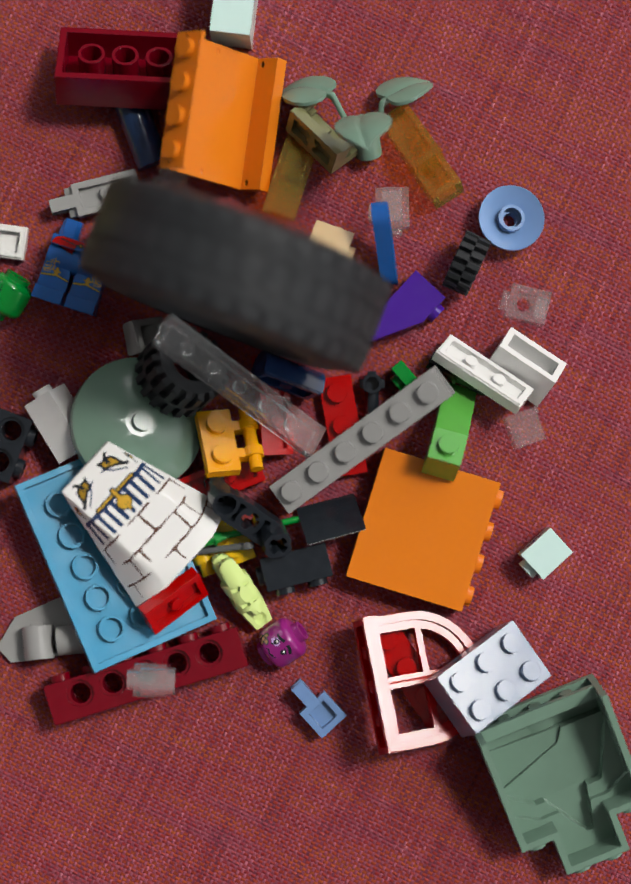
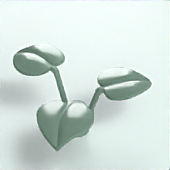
(360, 130)

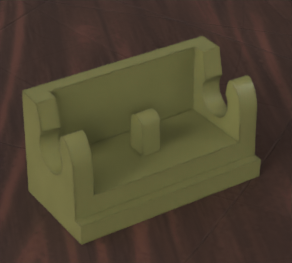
(319, 138)

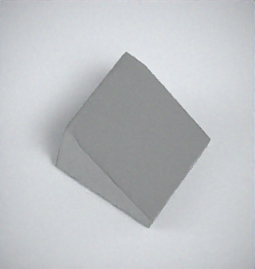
(140, 333)

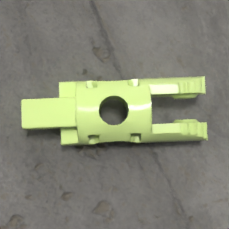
(241, 591)

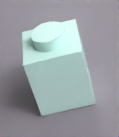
(543, 554)

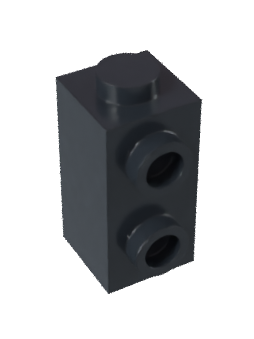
(300, 566)

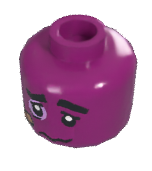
(282, 642)

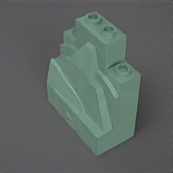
(562, 773)

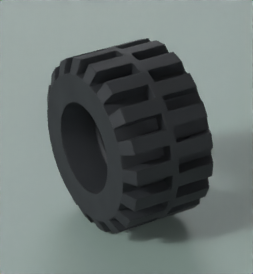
(167, 386)

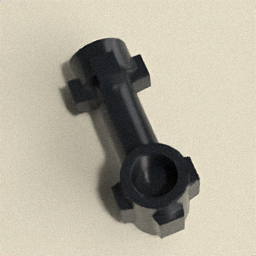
(371, 385)

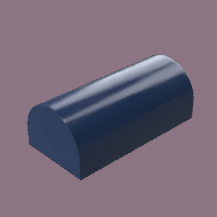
(141, 136)
(288, 376)

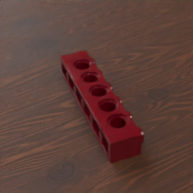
(67, 707)

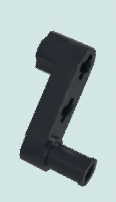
(262, 529)

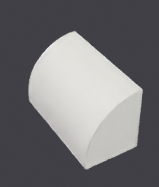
(528, 363)

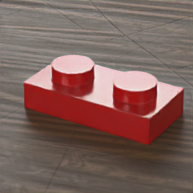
(173, 601)

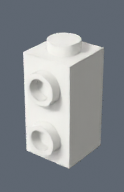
(51, 416)

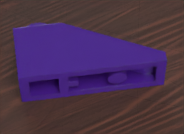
(410, 307)

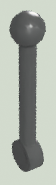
(224, 548)

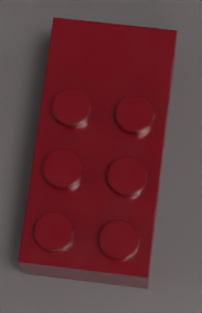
(114, 68)

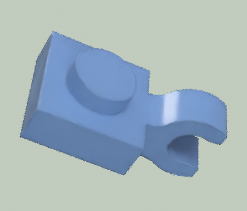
(319, 711)

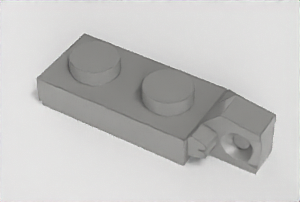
(86, 196)

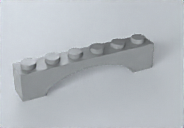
(362, 439)

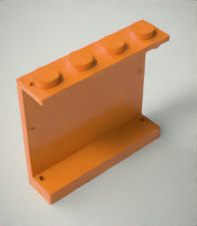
(222, 114)
(424, 531)

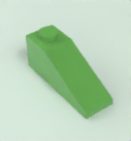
(450, 434)

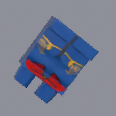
(59, 269)

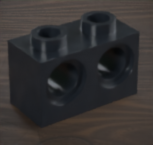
(16, 448)

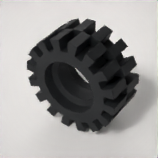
(466, 263)

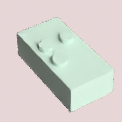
(233, 22)

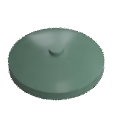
(115, 411)

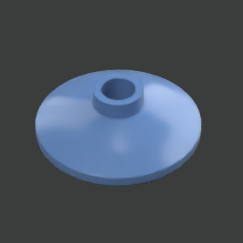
(519, 205)

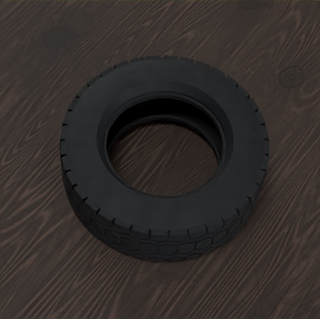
(235, 274)

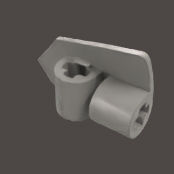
(40, 634)

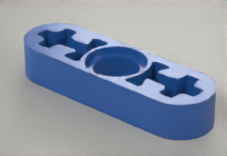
(384, 241)

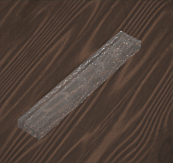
(238, 385)

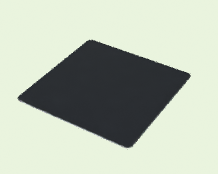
(331, 519)

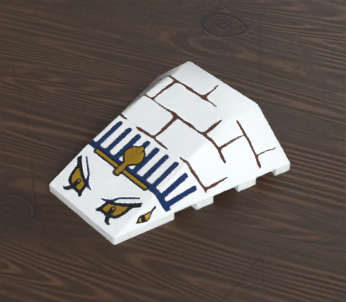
(140, 519)

